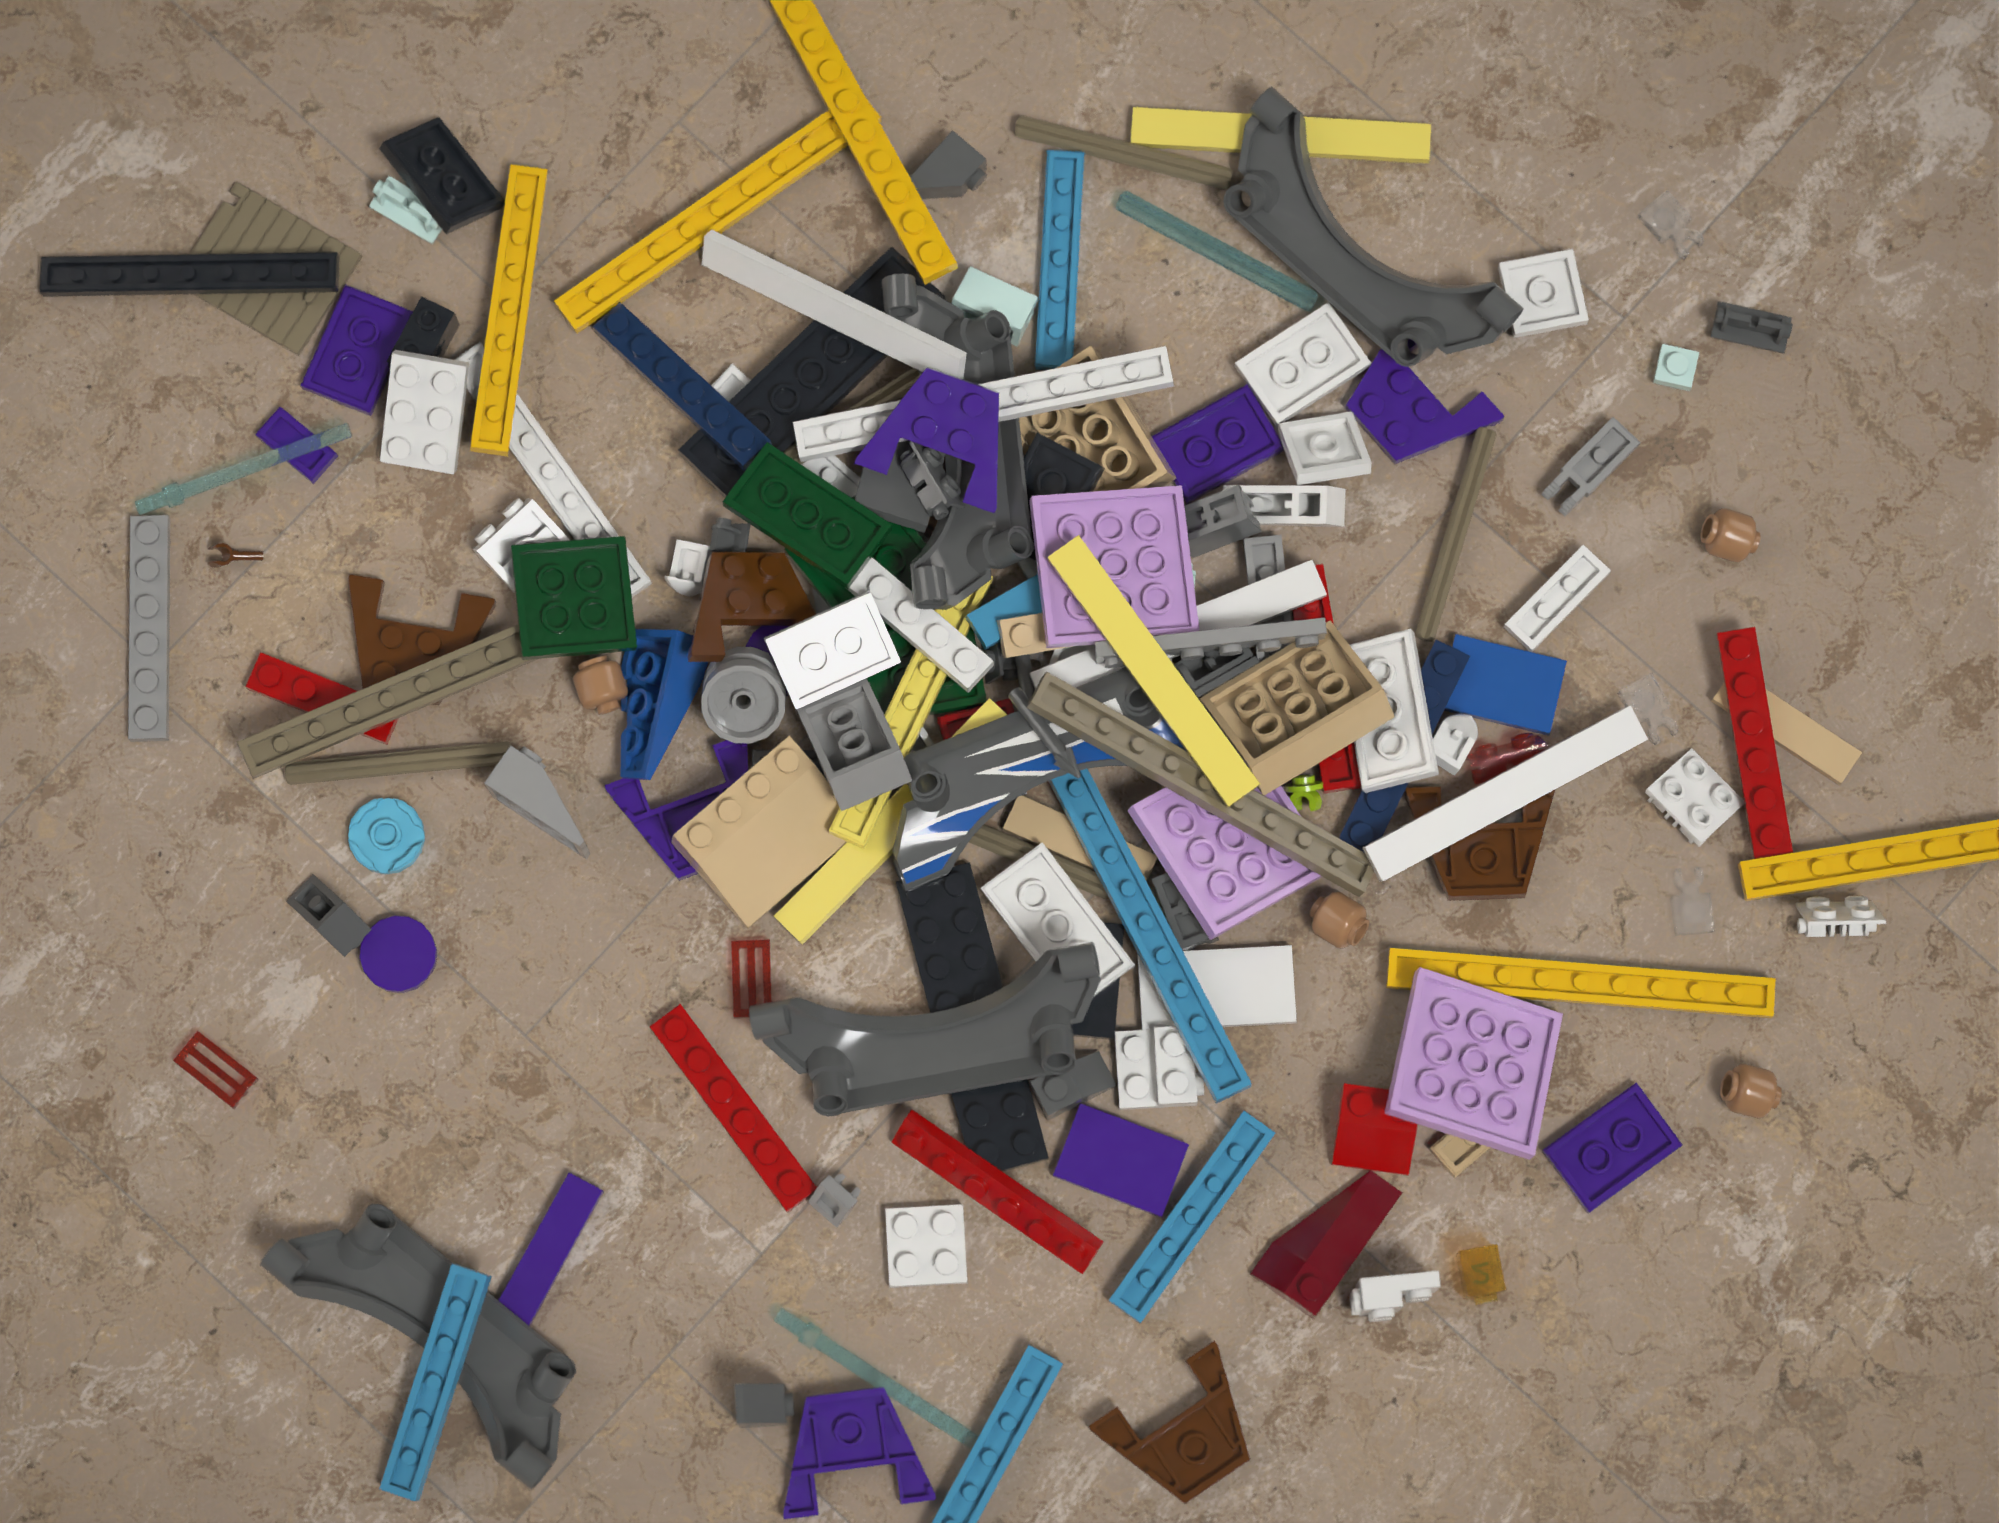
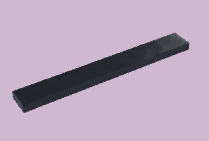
(189, 274)

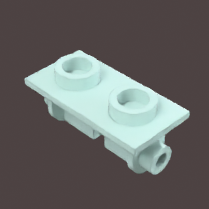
(404, 208)

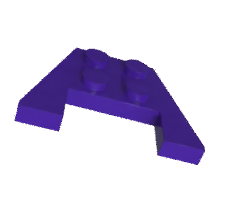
(1406, 415)
(949, 418)
(663, 822)
(851, 1433)

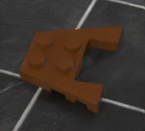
(745, 592)
(396, 647)
(1492, 860)
(1192, 1447)

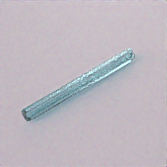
(1217, 251)

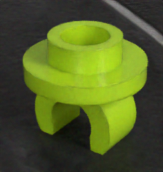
(1305, 787)

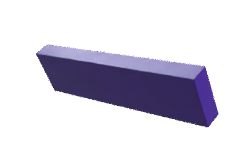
(550, 1247)

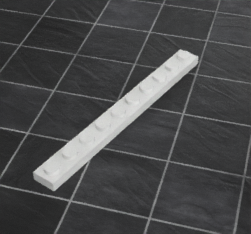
(1017, 398)

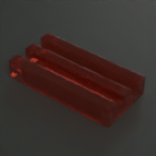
(750, 945)
(240, 1090)

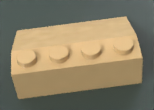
(1106, 434)
(1298, 708)
(763, 833)

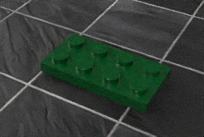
(807, 515)

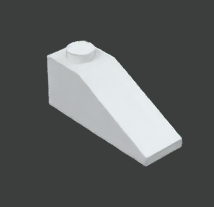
(1296, 505)

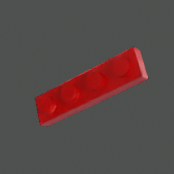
(303, 690)

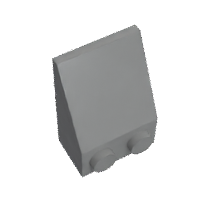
(854, 744)
(527, 790)

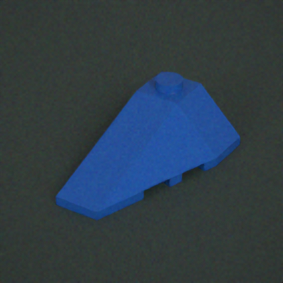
(658, 697)

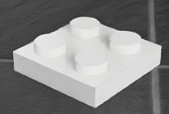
(1547, 291)
(1324, 448)
(926, 1246)

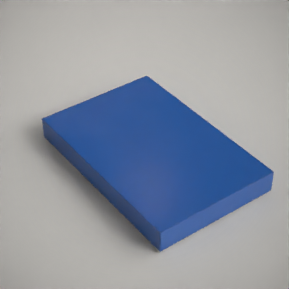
(1507, 685)

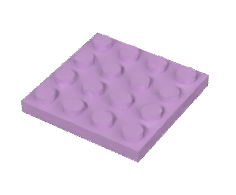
(1139, 544)
(1214, 864)
(1474, 1063)

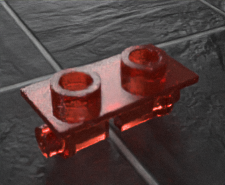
(1492, 759)

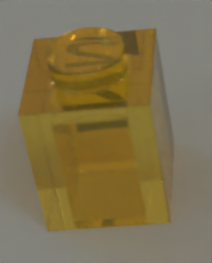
(1481, 1274)

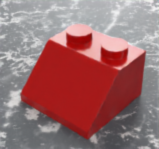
(1368, 1136)

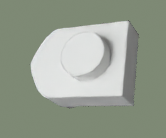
(688, 567)
(1454, 741)

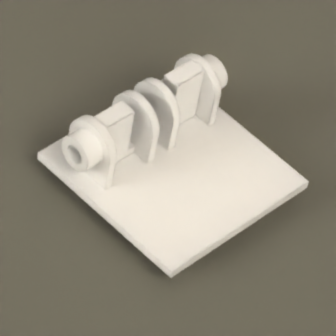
(1694, 797)
(1855, 912)

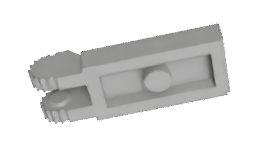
(1593, 463)

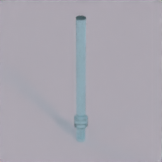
(175, 494)
(811, 1336)

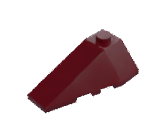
(1321, 1248)

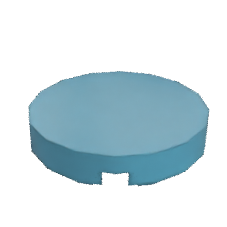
(386, 835)

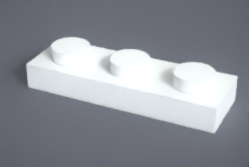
(1557, 598)

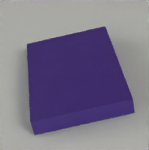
(354, 350)
(1218, 443)
(1612, 1148)
(1120, 1160)

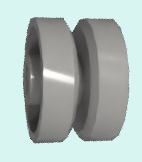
(743, 695)

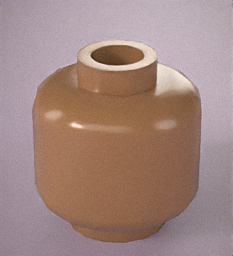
(1730, 535)
(600, 684)
(1339, 920)
(1750, 1091)

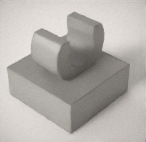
(834, 1200)

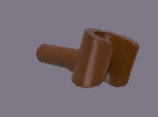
(233, 555)

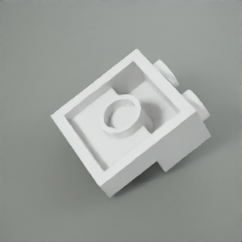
(523, 525)
(1155, 1070)
(1383, 1295)

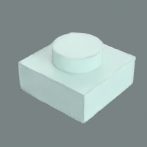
(1676, 367)

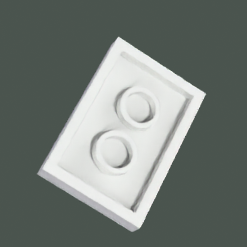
(1302, 364)
(424, 412)
(832, 650)

